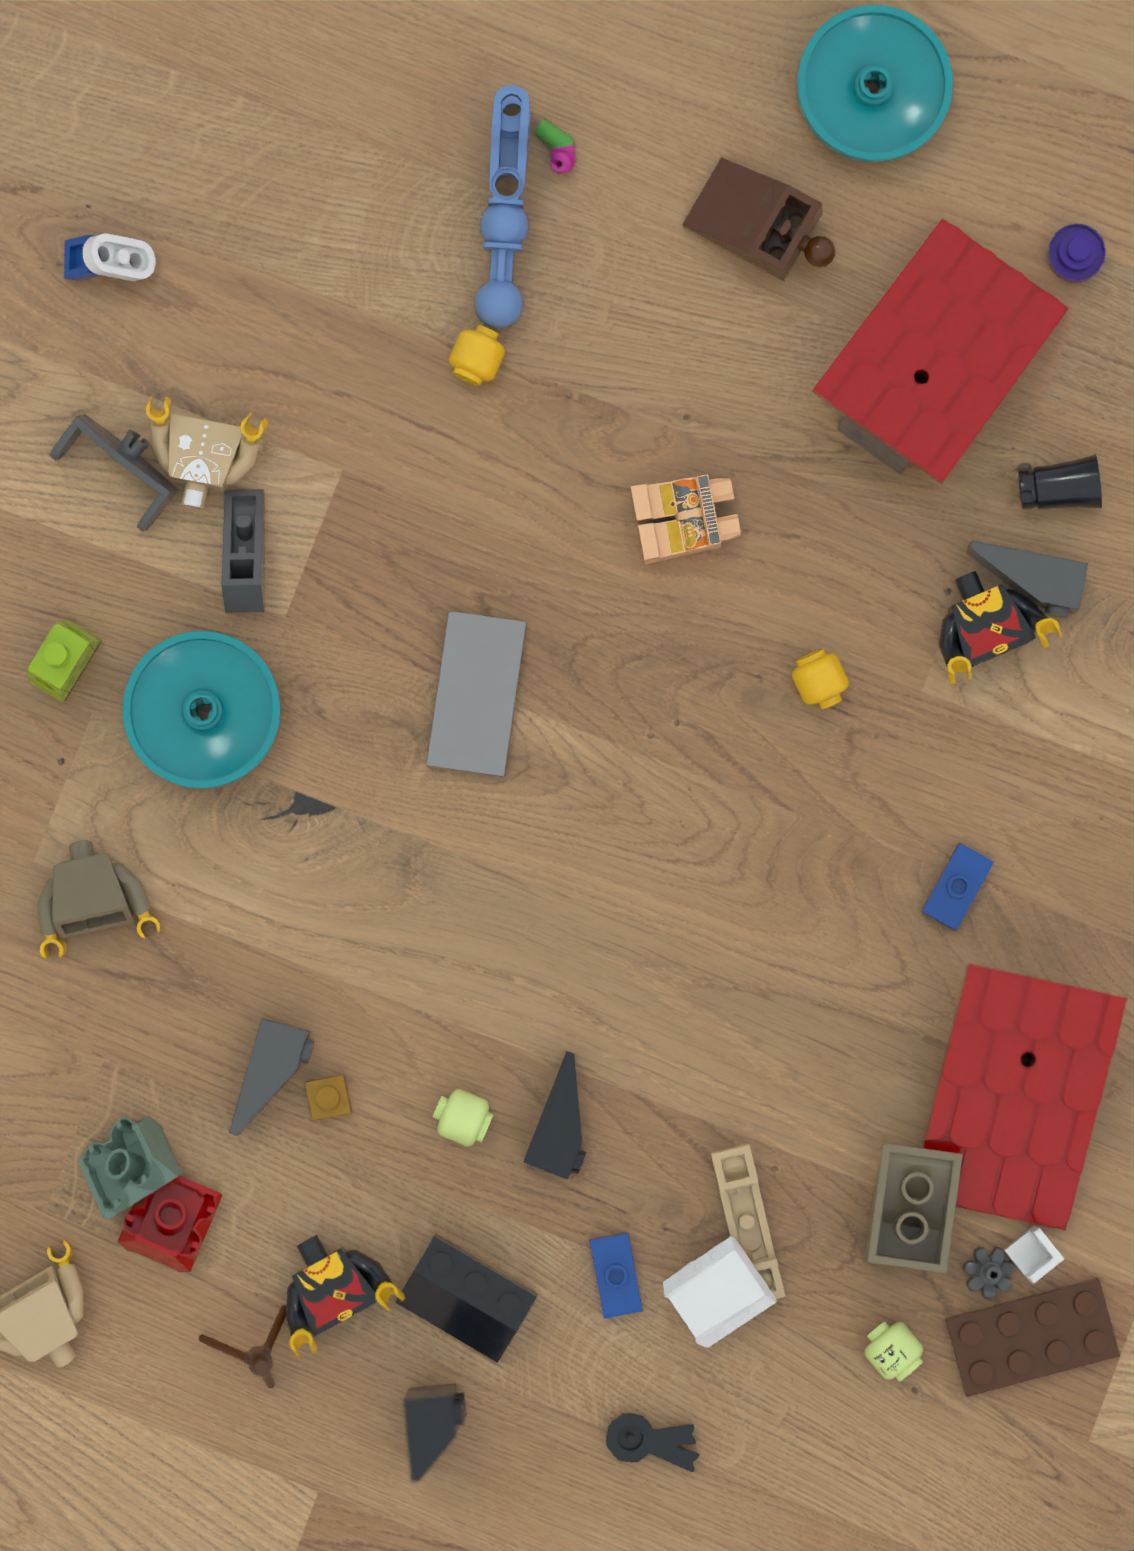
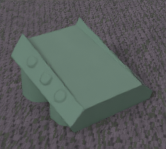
(128, 1165)

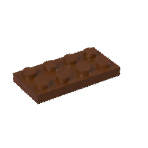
(1032, 1337)

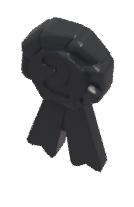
(633, 1438)

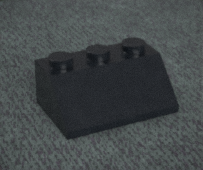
(467, 1298)
(431, 1424)

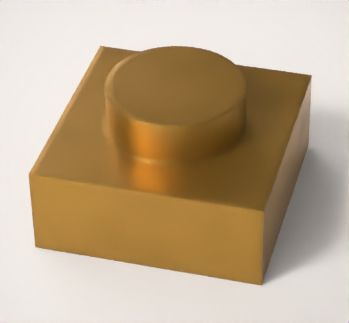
(328, 1097)

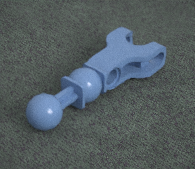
(504, 221)

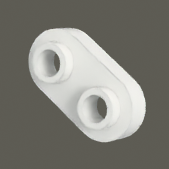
(115, 257)

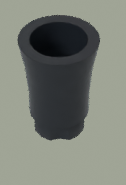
(1062, 485)

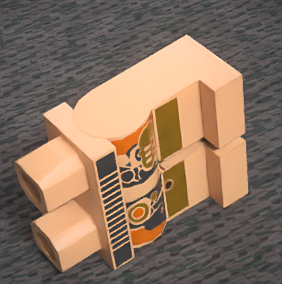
(695, 523)

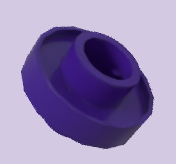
(1076, 253)

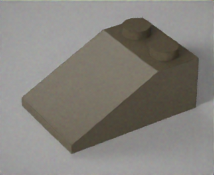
(913, 1208)

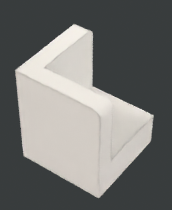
(1033, 1254)

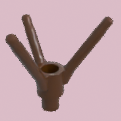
(258, 1357)

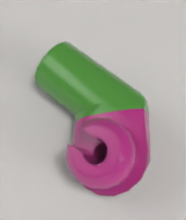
(561, 146)

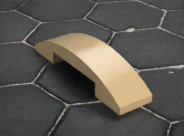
(745, 1211)

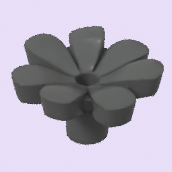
(984, 1266)

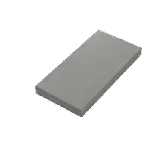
(476, 694)

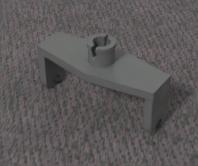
(125, 453)

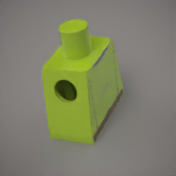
(62, 659)

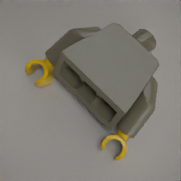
(89, 897)

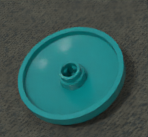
(879, 48)
(164, 703)

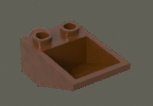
(752, 218)

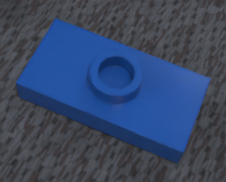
(957, 886)
(616, 1275)

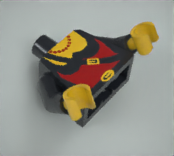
(989, 625)
(332, 1290)

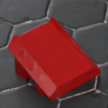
(171, 1223)

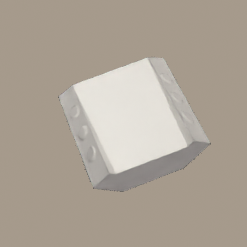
(718, 1292)

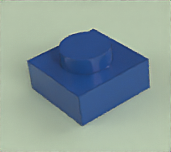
(74, 264)

